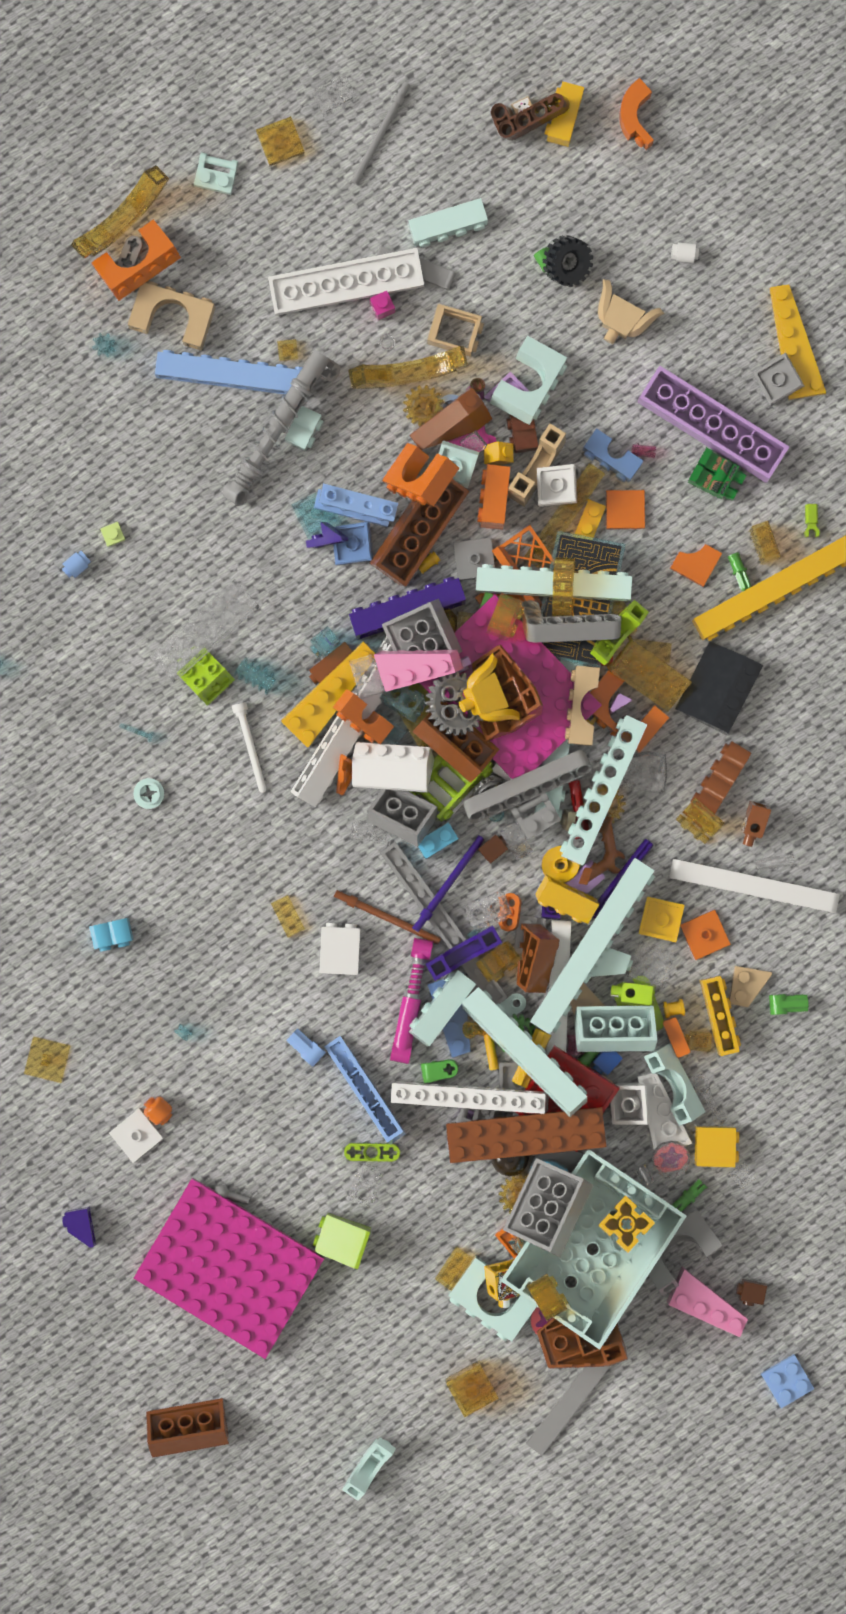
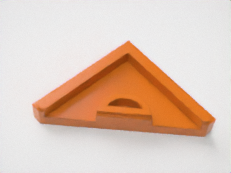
(344, 774)

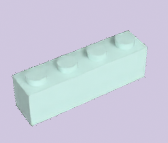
(448, 222)
(442, 1007)

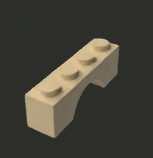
(580, 731)

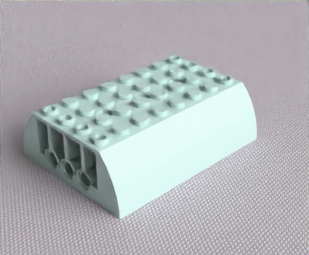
(610, 1276)

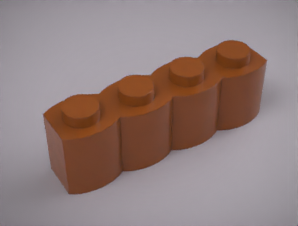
(723, 776)

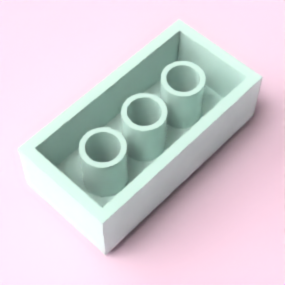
(615, 1028)

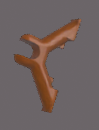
(609, 857)

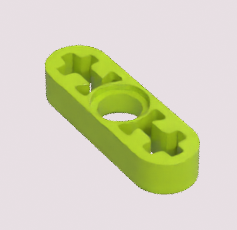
(377, 1145)

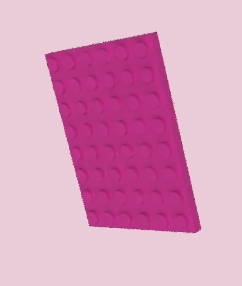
(539, 738)
(229, 1268)

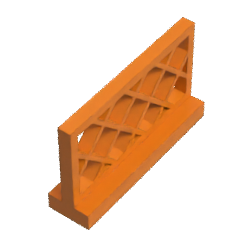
(506, 560)

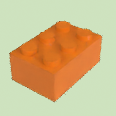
(494, 496)

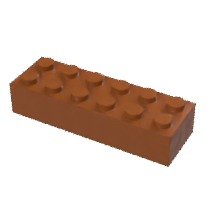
(416, 534)

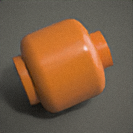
(158, 1110)

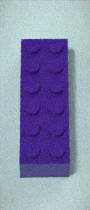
(370, 620)

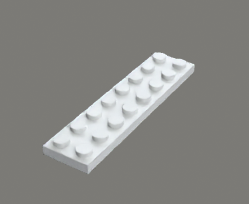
(346, 281)

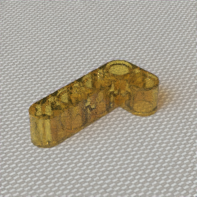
(563, 586)

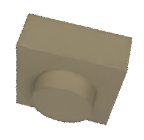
(567, 819)

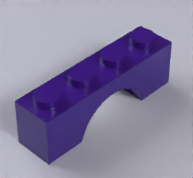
(463, 952)

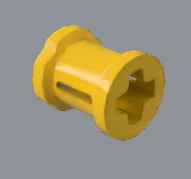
(674, 1008)

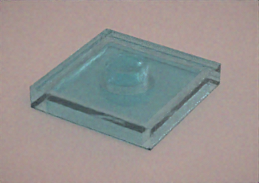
(311, 518)

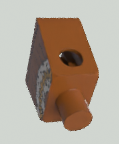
(755, 814)

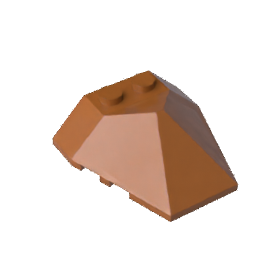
(518, 691)
(569, 1350)

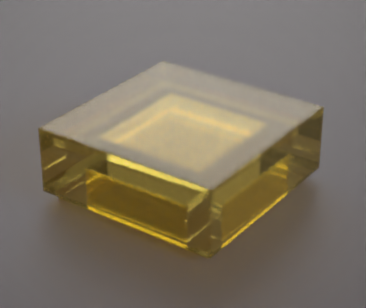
(287, 350)

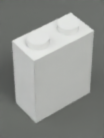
(340, 949)

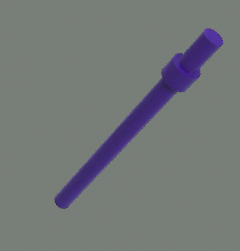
(426, 914)

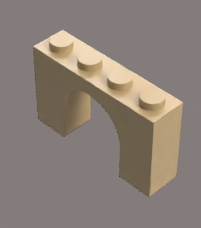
(152, 297)
(548, 449)

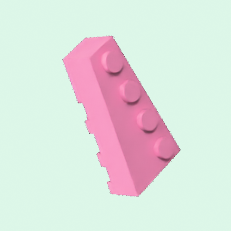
(411, 667)
(703, 1303)

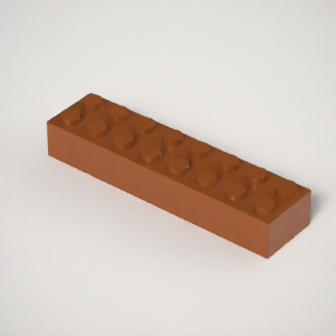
(525, 1135)

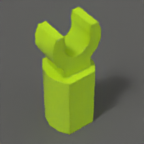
(811, 519)

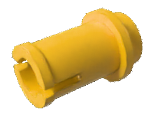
(429, 562)

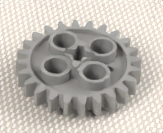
(456, 722)

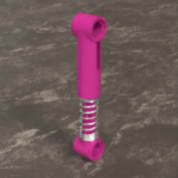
(410, 1002)

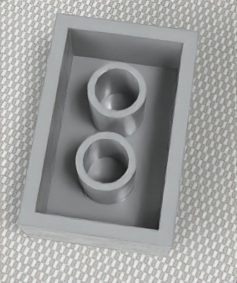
(402, 815)

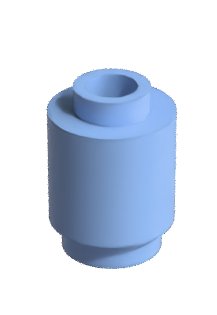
(76, 564)

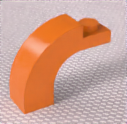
(634, 97)

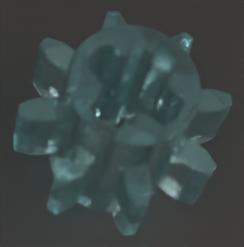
(98, 346)

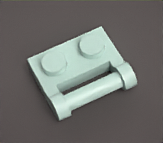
(214, 179)

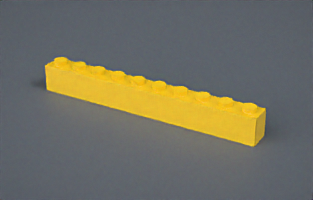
(771, 590)

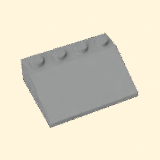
(548, 1207)

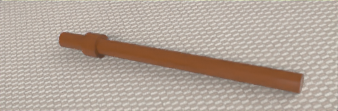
(353, 901)

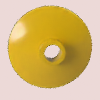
(551, 862)

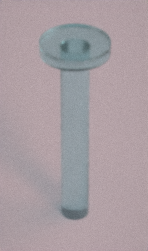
(136, 731)

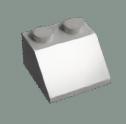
(630, 1105)

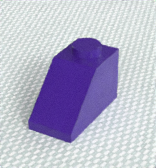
(80, 1225)

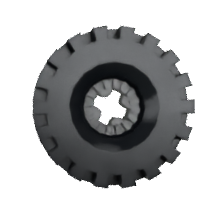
(577, 264)

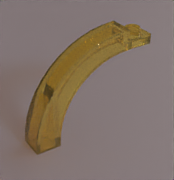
(124, 216)
(408, 372)

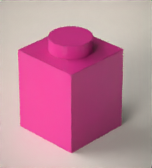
(382, 305)

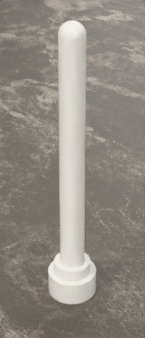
(241, 711)

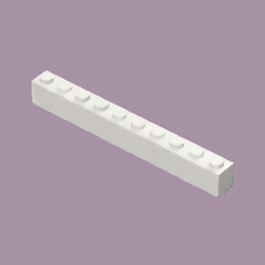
(338, 740)

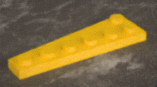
(795, 342)
(316, 709)

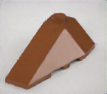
(455, 420)

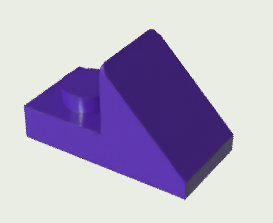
(329, 536)

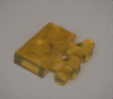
(703, 818)

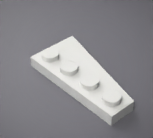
(662, 1122)

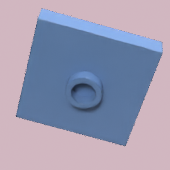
(357, 548)

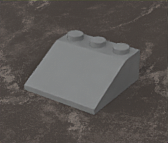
(422, 629)

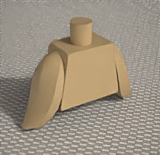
(621, 316)

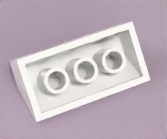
(392, 767)

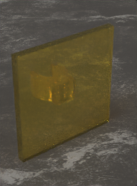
(47, 1059)

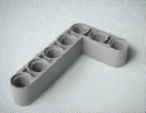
(567, 627)

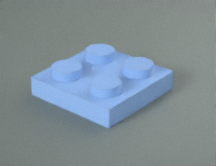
(787, 1381)

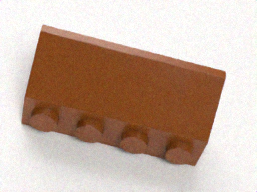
(464, 752)
(187, 1428)

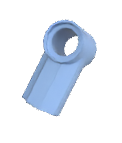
(309, 1050)

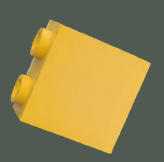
(716, 1146)

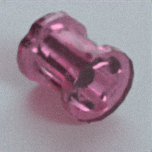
(572, 1047)

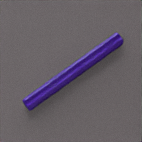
(639, 854)

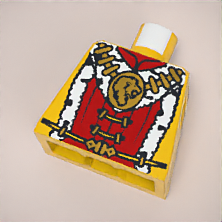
(495, 1287)

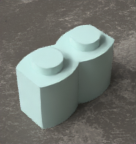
(303, 428)

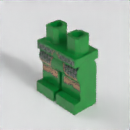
(715, 474)

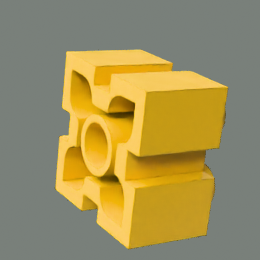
(639, 1224)

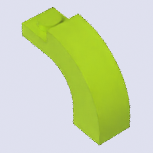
(631, 618)

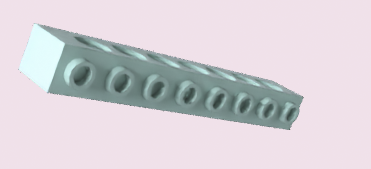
(636, 730)

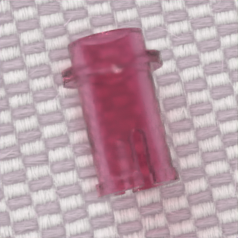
(642, 450)

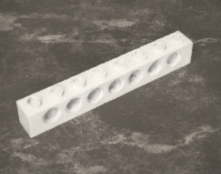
(469, 1097)

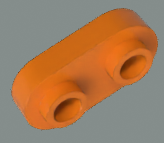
(516, 909)

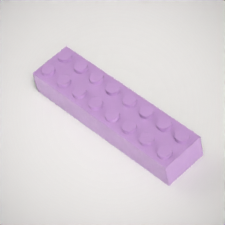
(713, 424)

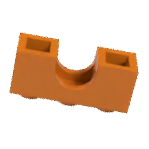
(351, 708)

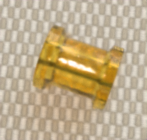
(473, 1031)

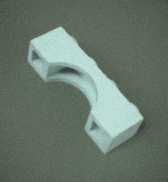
(686, 1103)

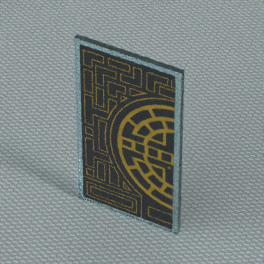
(590, 555)

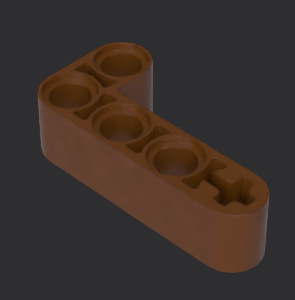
(531, 112)

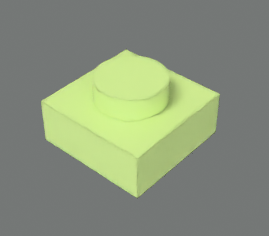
(112, 534)

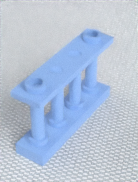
(355, 505)

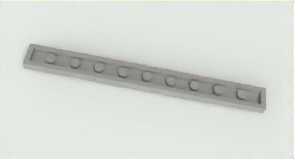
(440, 920)

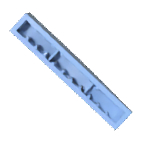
(365, 1090)

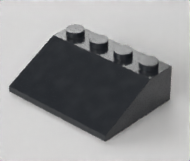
(719, 687)

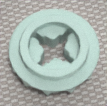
(141, 788)

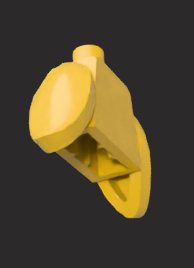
(486, 696)

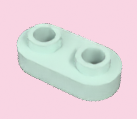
(508, 1005)

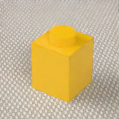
(498, 453)

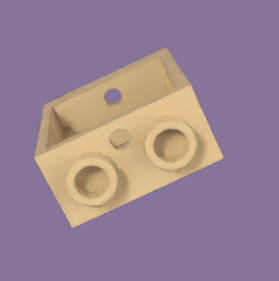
(442, 310)

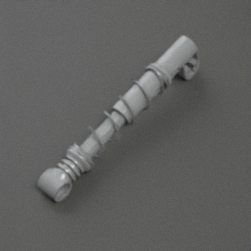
(302, 386)

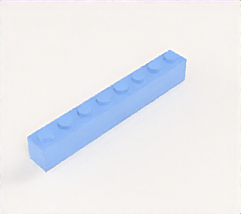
(225, 372)

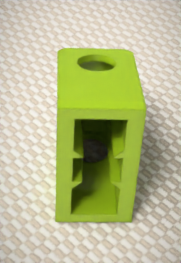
(643, 993)

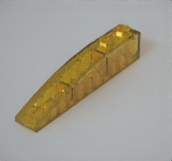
(567, 513)

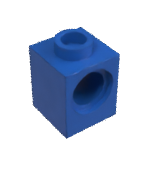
(606, 1062)

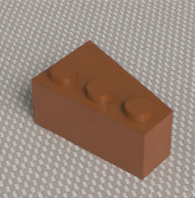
(537, 958)

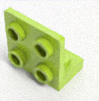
(207, 678)

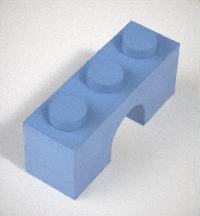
(623, 467)

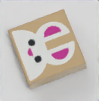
(521, 105)

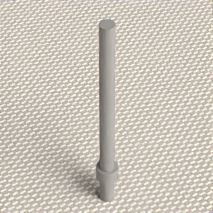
(397, 102)

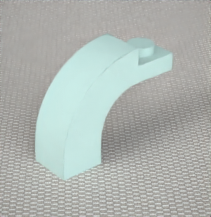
(368, 1467)

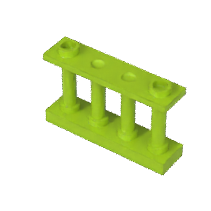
(447, 812)

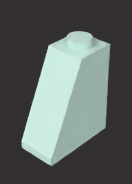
(613, 963)

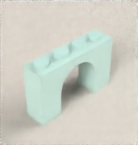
(526, 404)
(505, 1323)

